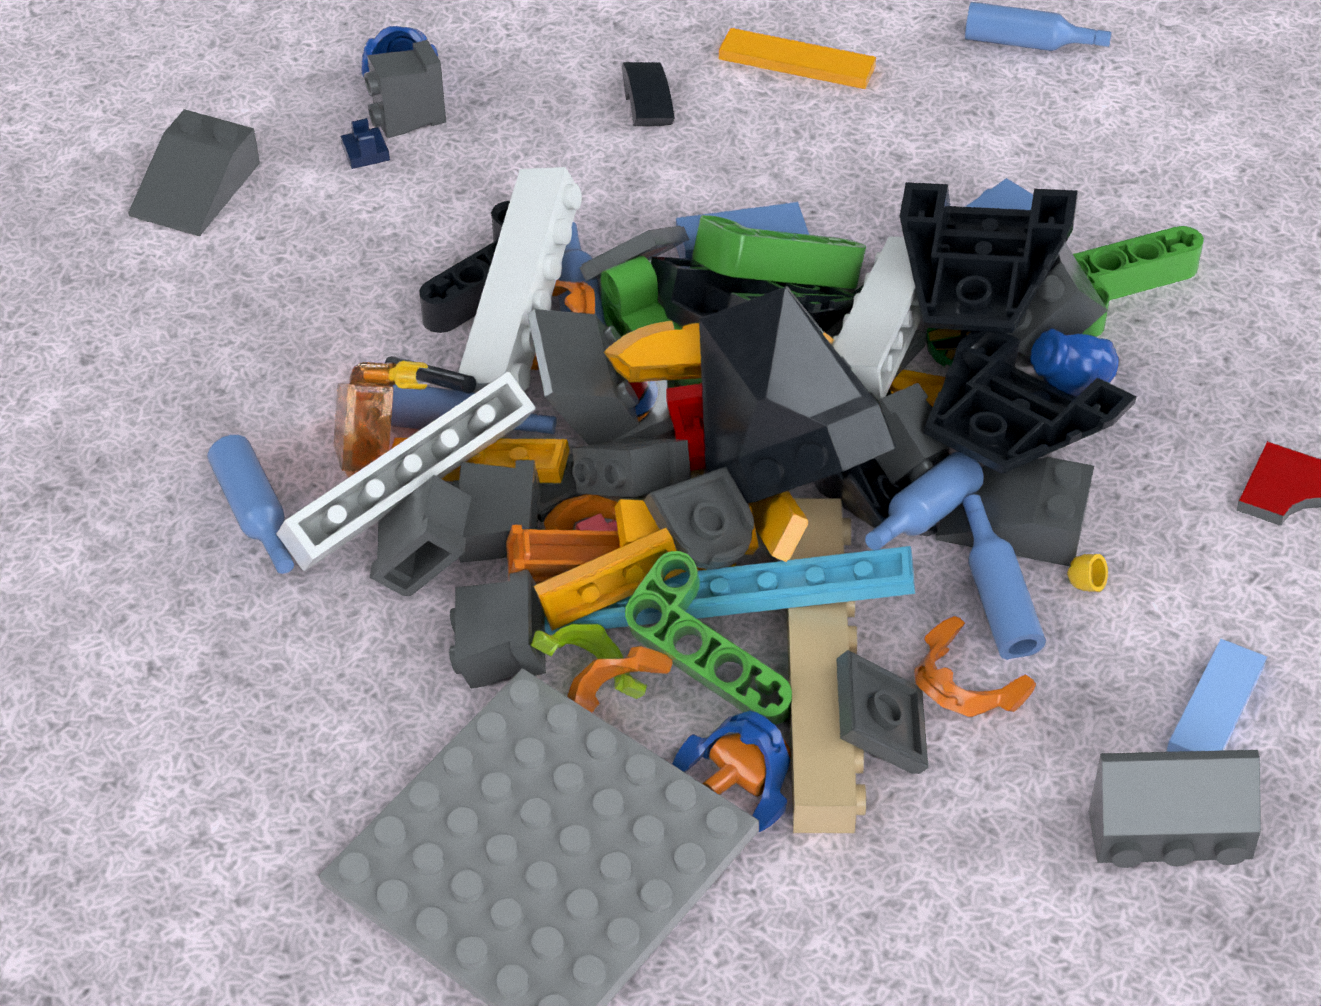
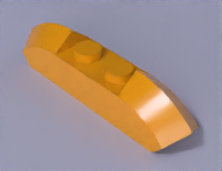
(659, 353)

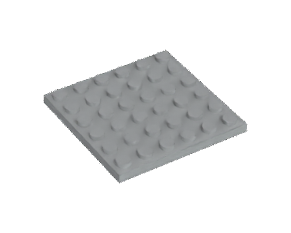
(540, 853)

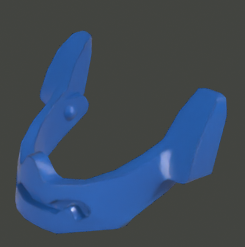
(752, 730)

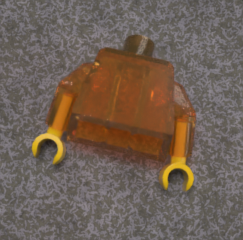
(366, 411)

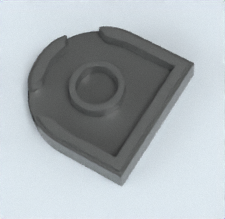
(705, 518)

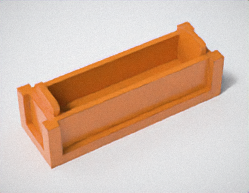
(555, 551)

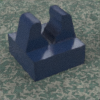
(364, 145)

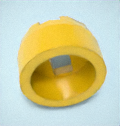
(1088, 568)

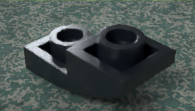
(648, 93)

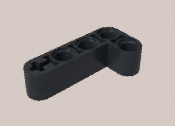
(456, 292)

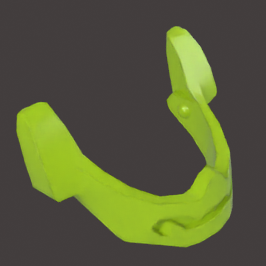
(596, 641)

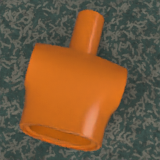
(738, 764)

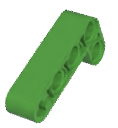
(777, 255)
(1140, 265)
(631, 300)
(714, 649)

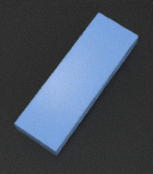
(1218, 699)

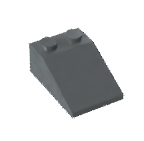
(195, 172)
(1062, 303)
(1032, 508)

